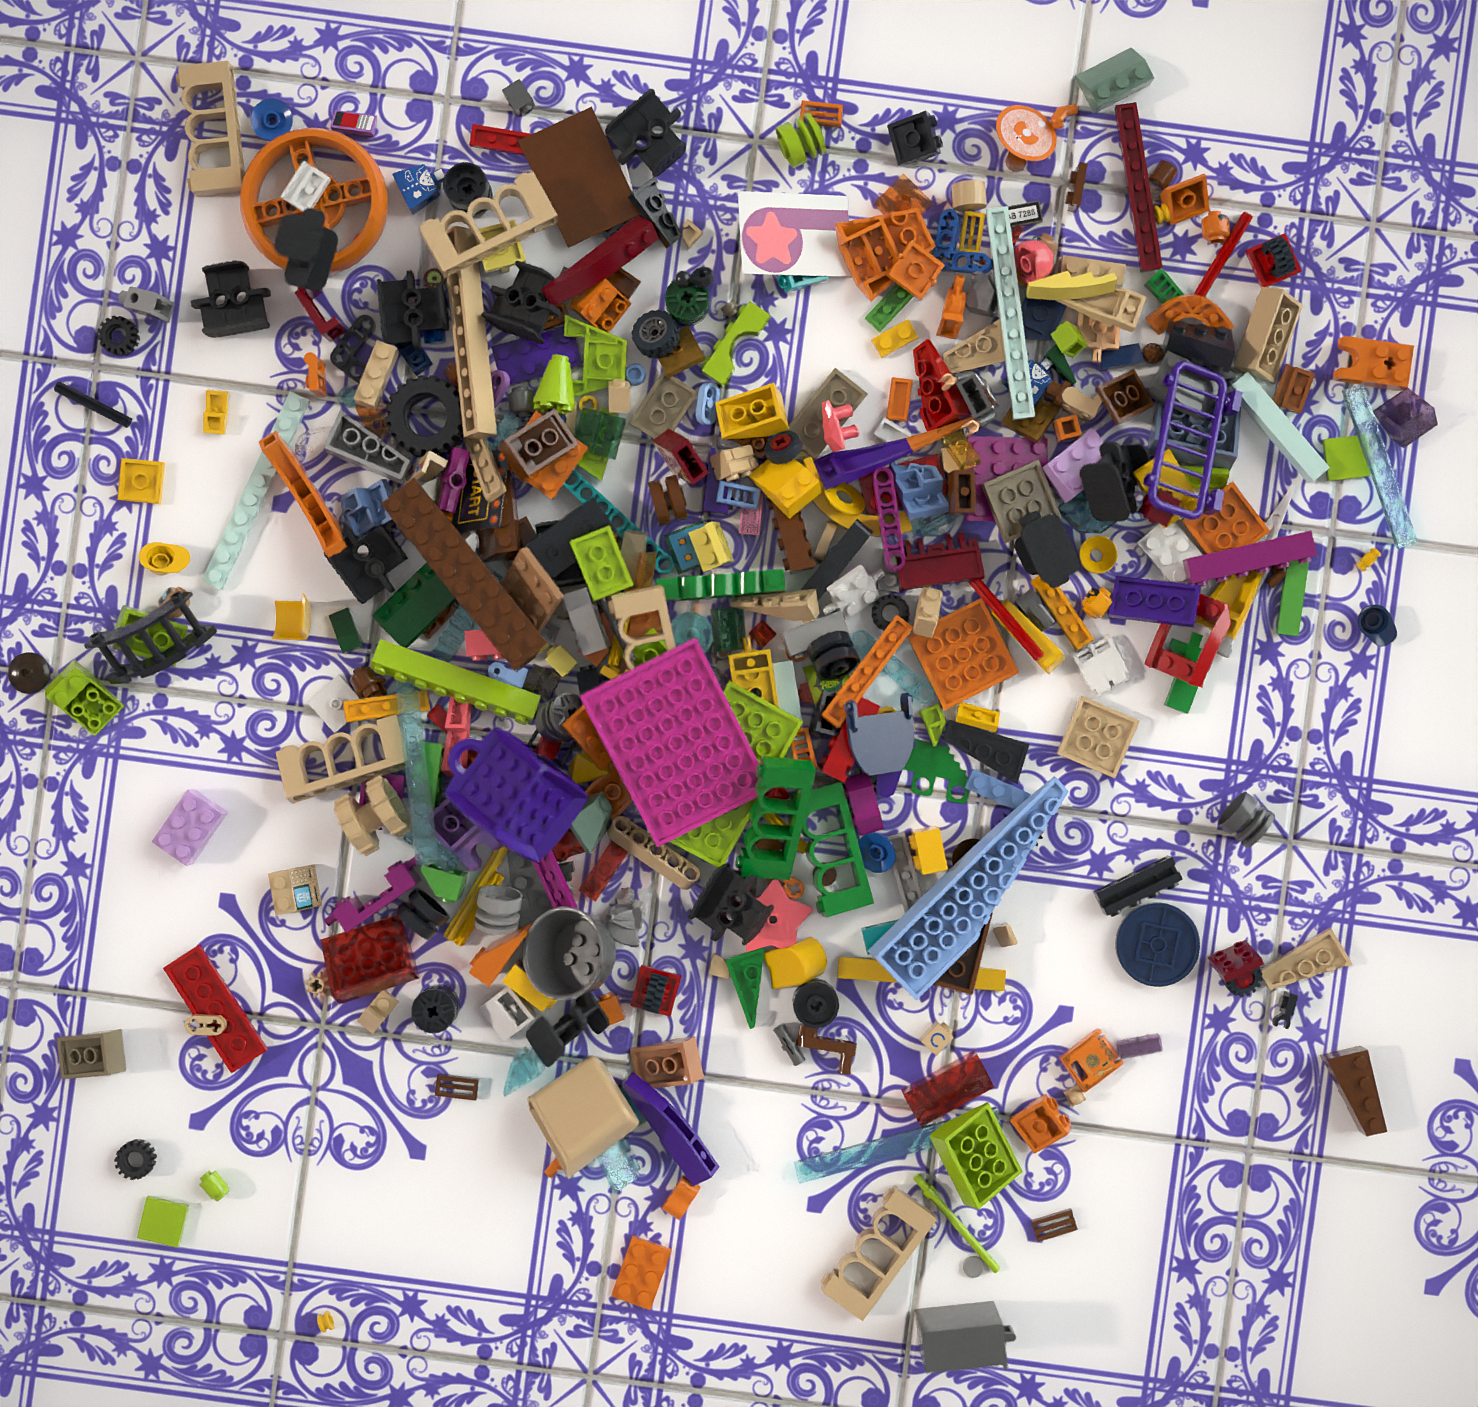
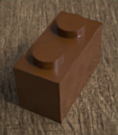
(961, 492)

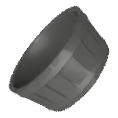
(568, 953)

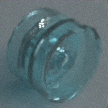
(693, 623)

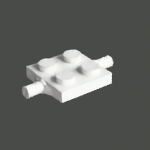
(853, 592)

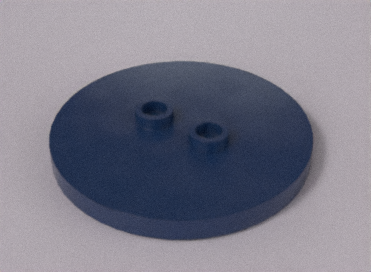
(1157, 944)

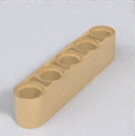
(643, 852)

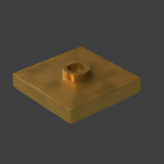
(683, 356)

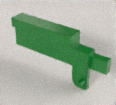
(1182, 693)

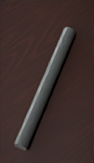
(614, 625)

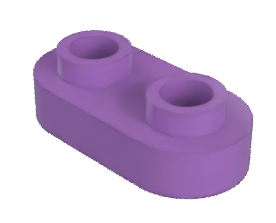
(500, 384)

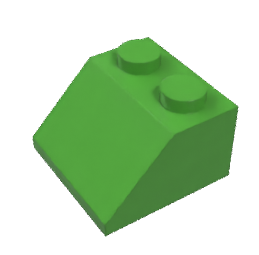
(445, 884)

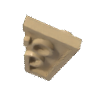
(977, 351)

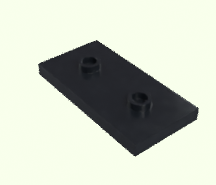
(553, 545)

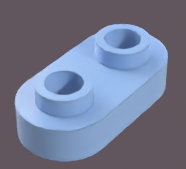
(706, 408)

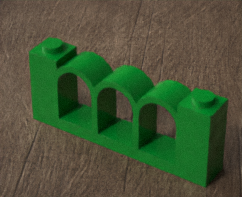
(723, 585)
(776, 773)
(850, 897)

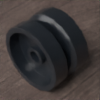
(833, 655)
(422, 913)
(818, 1015)

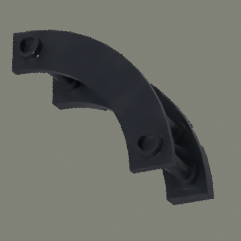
(161, 659)

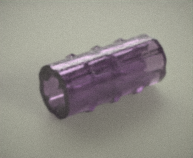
(1139, 1046)

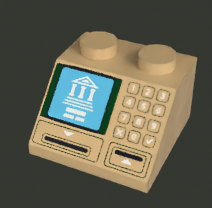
(294, 889)

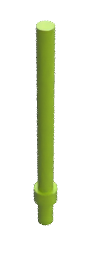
(930, 1193)

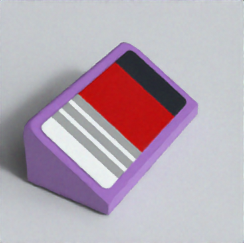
(354, 123)

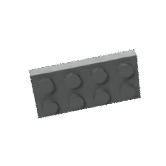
(526, 880)

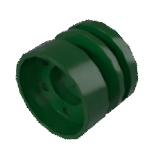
(683, 312)

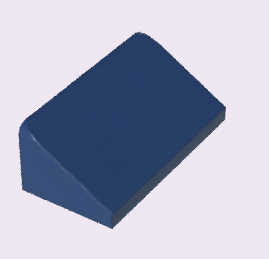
(1125, 356)

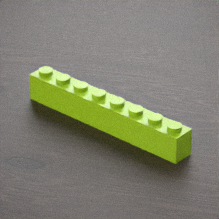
(455, 682)

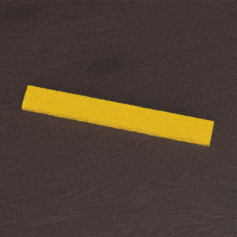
(871, 970)

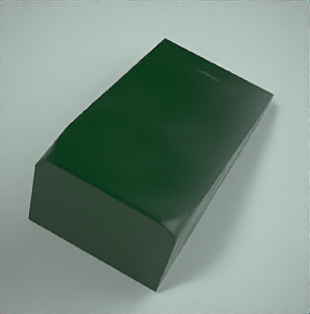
(1060, 364)
(346, 631)

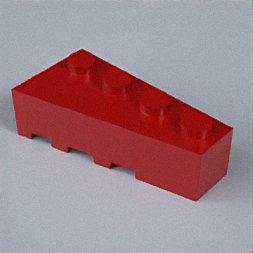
(840, 758)

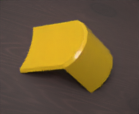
(292, 619)
(796, 963)

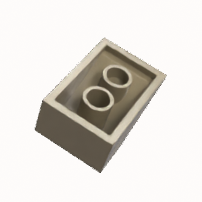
(91, 1054)

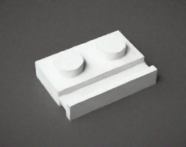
(305, 187)

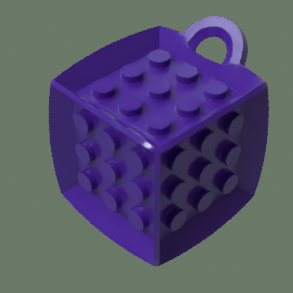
(514, 793)

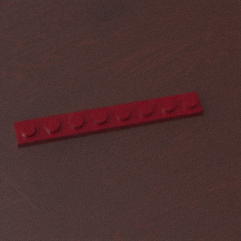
(1138, 187)

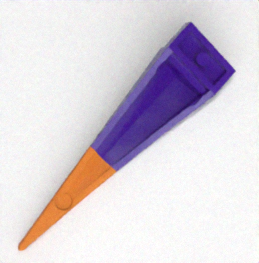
(855, 463)

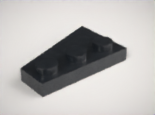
(651, 207)

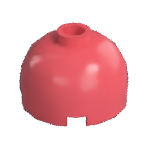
(1033, 260)

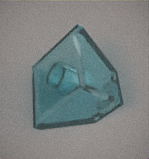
(1078, 515)

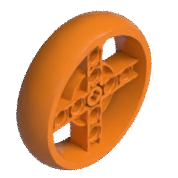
(300, 144)

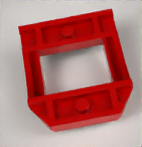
(1180, 666)

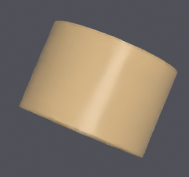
(969, 195)

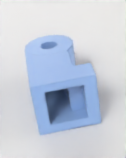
(503, 674)

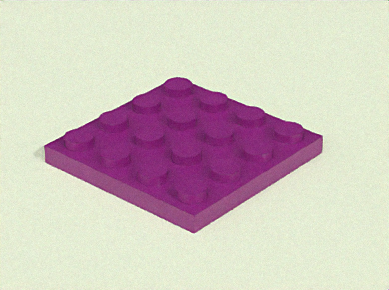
(999, 457)

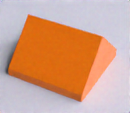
(1186, 199)

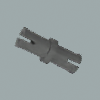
(789, 1044)

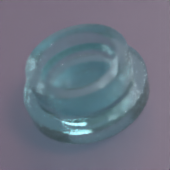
(346, 397)

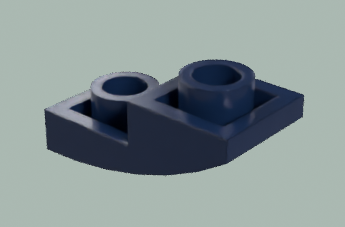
(416, 359)

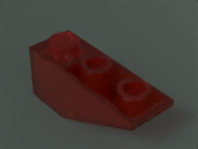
(603, 871)

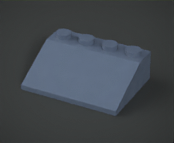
(1227, 443)

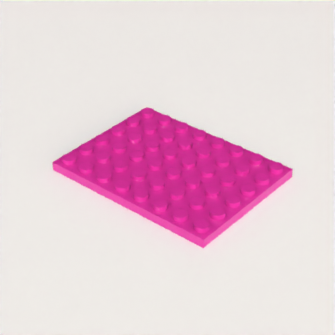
(674, 741)

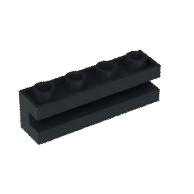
(1137, 886)

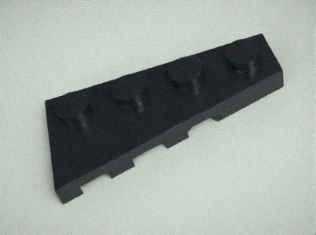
(991, 749)

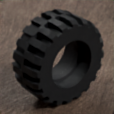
(407, 397)

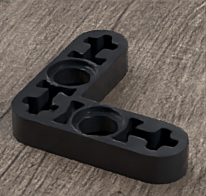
(350, 360)

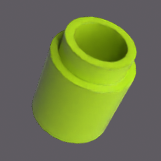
(214, 1185)

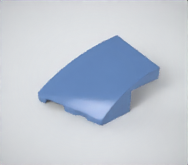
(919, 489)
(363, 508)

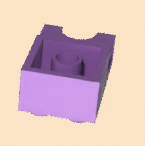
(462, 836)

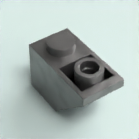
(982, 296)

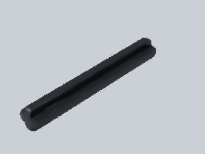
(93, 404)

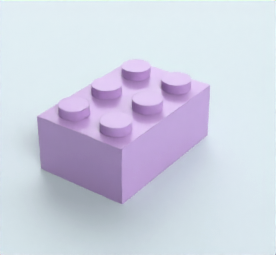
(1064, 470)
(189, 827)

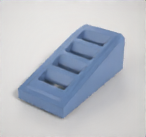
(754, 500)

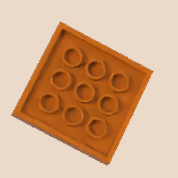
(963, 654)

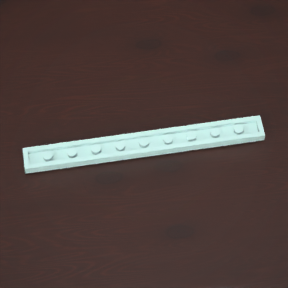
(1010, 313)
(253, 496)

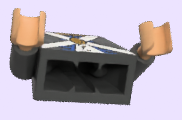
(977, 397)

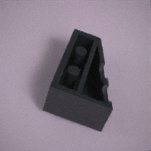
(1201, 342)

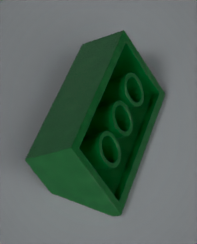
(414, 606)

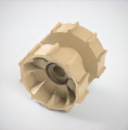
(362, 821)

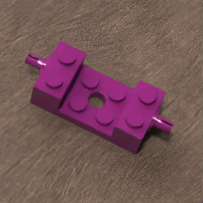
(352, 912)

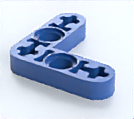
(949, 251)

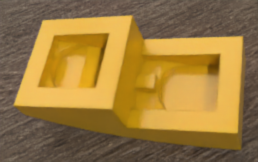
(216, 412)

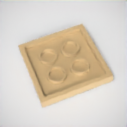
(1098, 737)

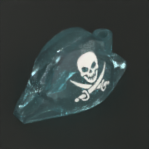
(934, 525)

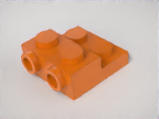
(1041, 1123)

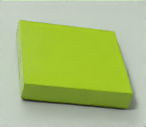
(1344, 458)
(162, 1221)

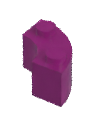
(863, 804)

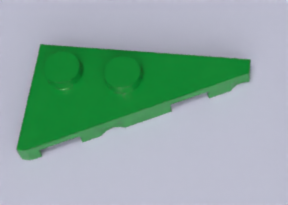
(746, 976)

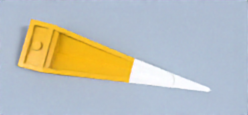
(1241, 591)

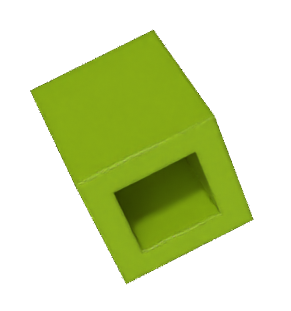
(1069, 339)

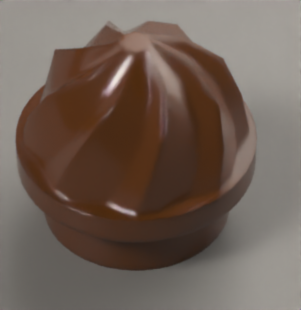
(1152, 353)

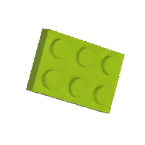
(601, 563)

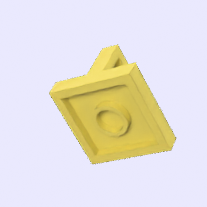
(505, 258)
(711, 546)

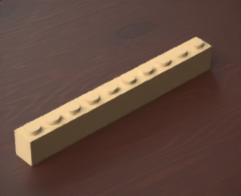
(471, 343)

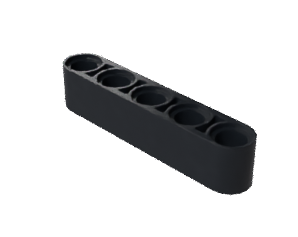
(838, 558)

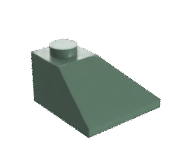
(592, 821)

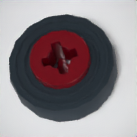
(783, 447)

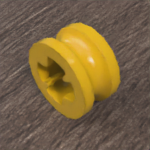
(1161, 213)
(585, 400)
(325, 1321)

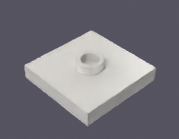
(329, 702)

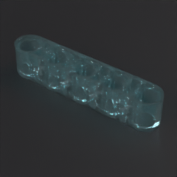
(454, 633)
(902, 670)

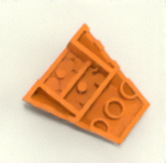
(874, 244)

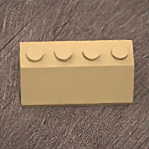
(1268, 334)

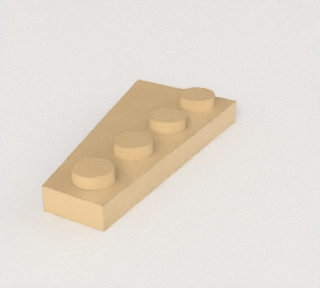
(1312, 957)

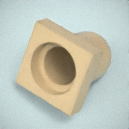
(1074, 1095)

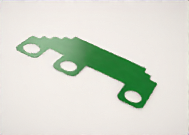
(931, 763)

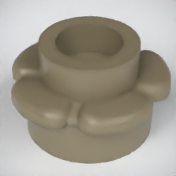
(730, 308)

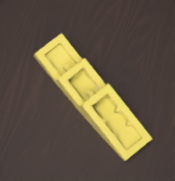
(1064, 287)

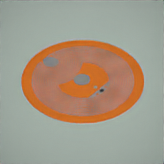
(1026, 133)

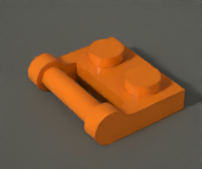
(317, 376)

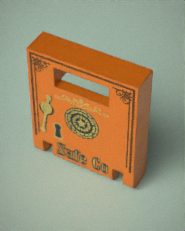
(1094, 1057)

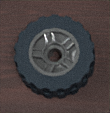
(655, 334)

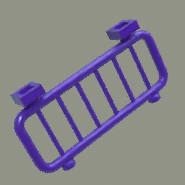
(1226, 405)

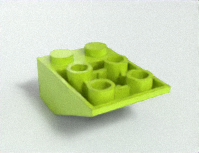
(83, 697)

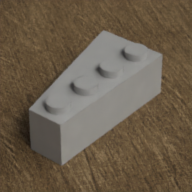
(360, 447)

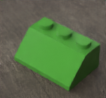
(434, 757)

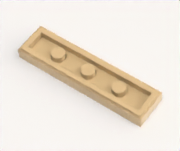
(485, 468)

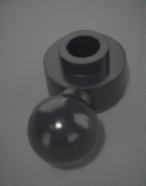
(701, 277)

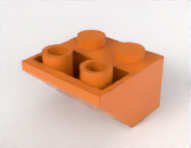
(600, 305)

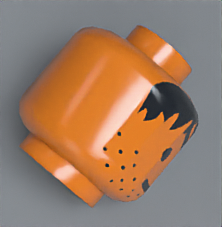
(1215, 227)

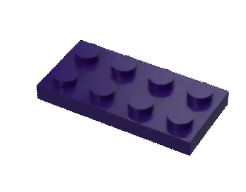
(528, 360)
(1154, 601)

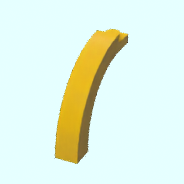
(845, 520)

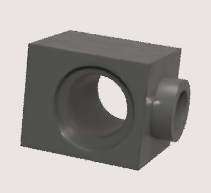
(518, 98)

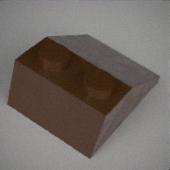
(1125, 397)
(537, 445)

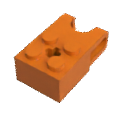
(1368, 363)

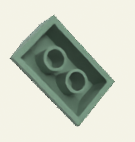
(1114, 79)

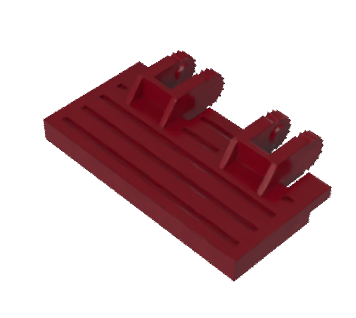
(940, 565)

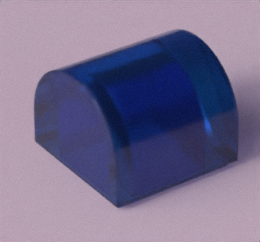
(435, 336)

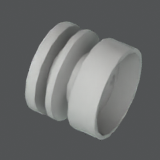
(498, 909)

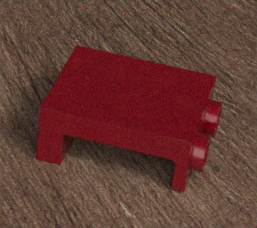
(332, 328)

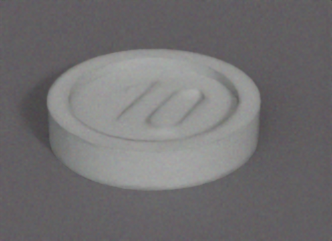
(973, 1266)

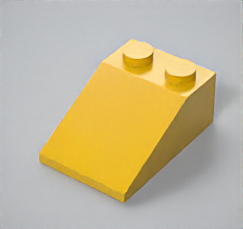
(752, 413)
(1169, 477)
(786, 485)

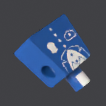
(418, 186)
(1038, 377)

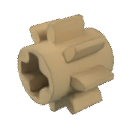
(313, 987)

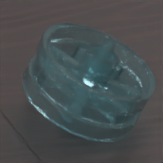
(506, 428)

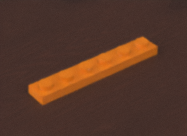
(867, 669)

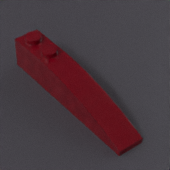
(602, 260)

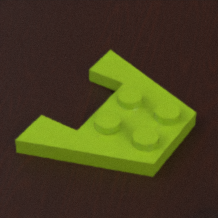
(603, 356)

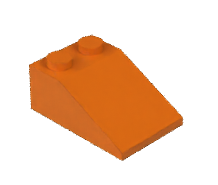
(490, 961)

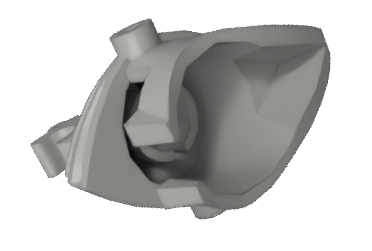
(626, 919)

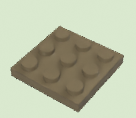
(1018, 495)

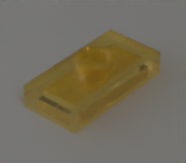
(961, 450)

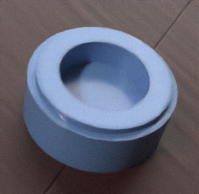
(635, 374)

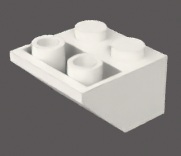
(507, 1012)

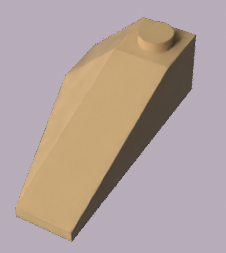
(789, 605)

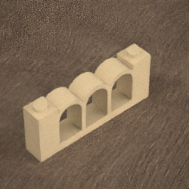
(210, 77)
(526, 188)
(638, 602)
(294, 773)
(851, 1296)

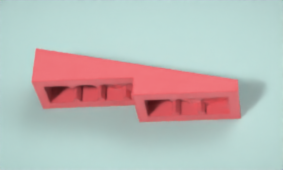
(458, 728)

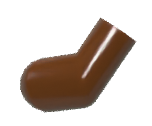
(1277, 576)

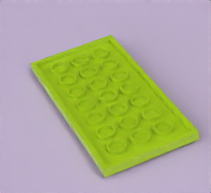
(768, 734)

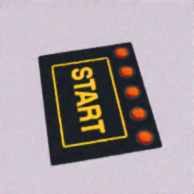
(472, 509)

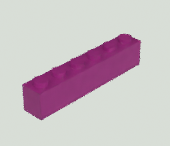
(1250, 557)

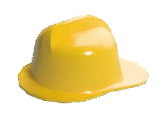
(164, 558)

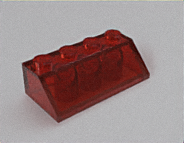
(947, 1088)

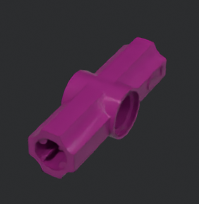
(455, 467)

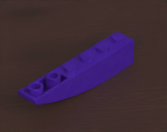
(672, 1130)

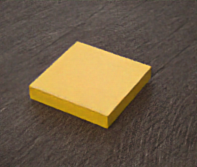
(141, 481)

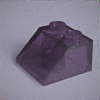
(1406, 417)

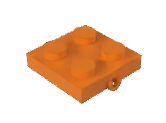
(915, 270)

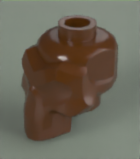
(368, 683)

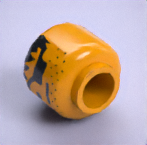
(1096, 602)

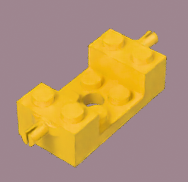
(754, 670)

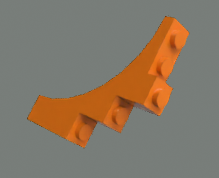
(305, 492)

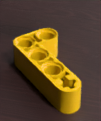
(1052, 654)

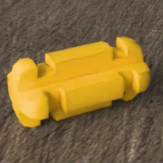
(1368, 559)

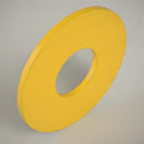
(854, 508)

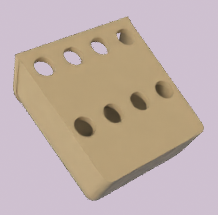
(582, 1114)

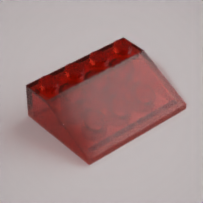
(368, 959)

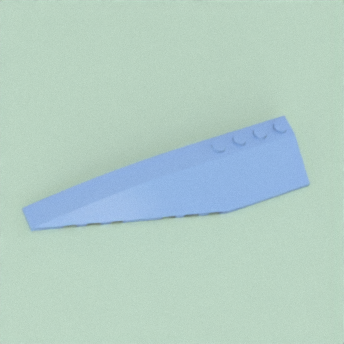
(961, 901)

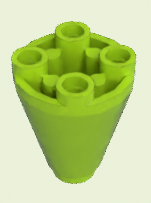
(556, 387)

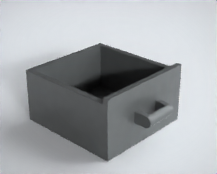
(962, 1337)

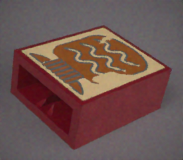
(680, 456)

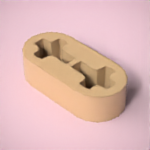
(824, 542)
(205, 1020)

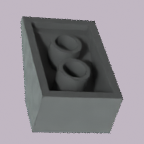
(1184, 396)

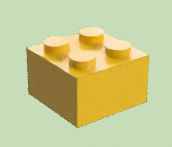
(928, 850)

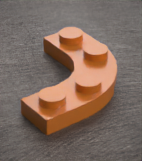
(1186, 307)

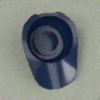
(1377, 625)

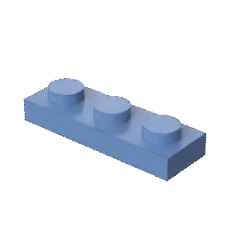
(995, 789)

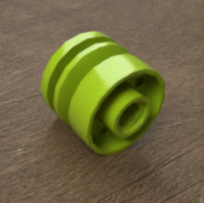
(803, 139)

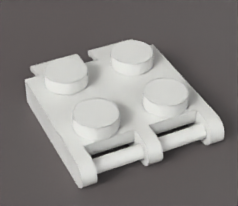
(1101, 665)

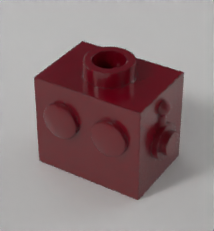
(1155, 515)

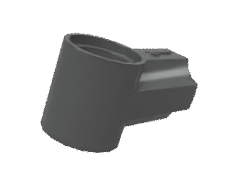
(1031, 606)

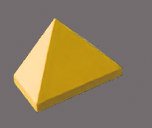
(584, 770)

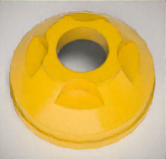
(1108, 551)

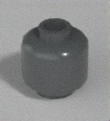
(521, 401)

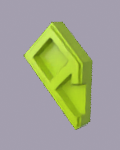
(933, 721)

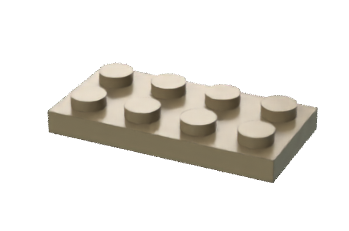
(809, 421)

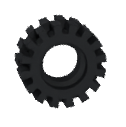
(106, 332)
(882, 602)
(124, 1165)

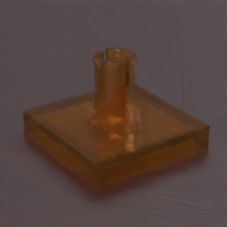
(902, 196)

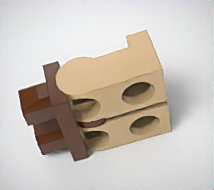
(1072, 401)

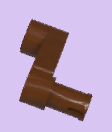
(808, 1038)

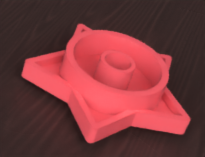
(789, 917)

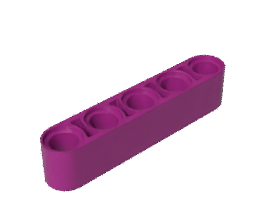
(888, 509)

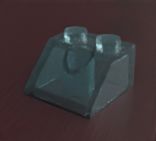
(523, 1069)
(619, 1165)

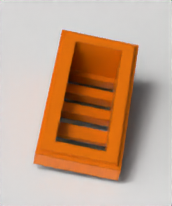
(804, 731)

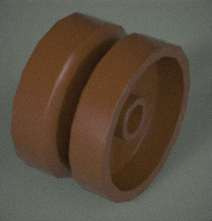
(668, 500)

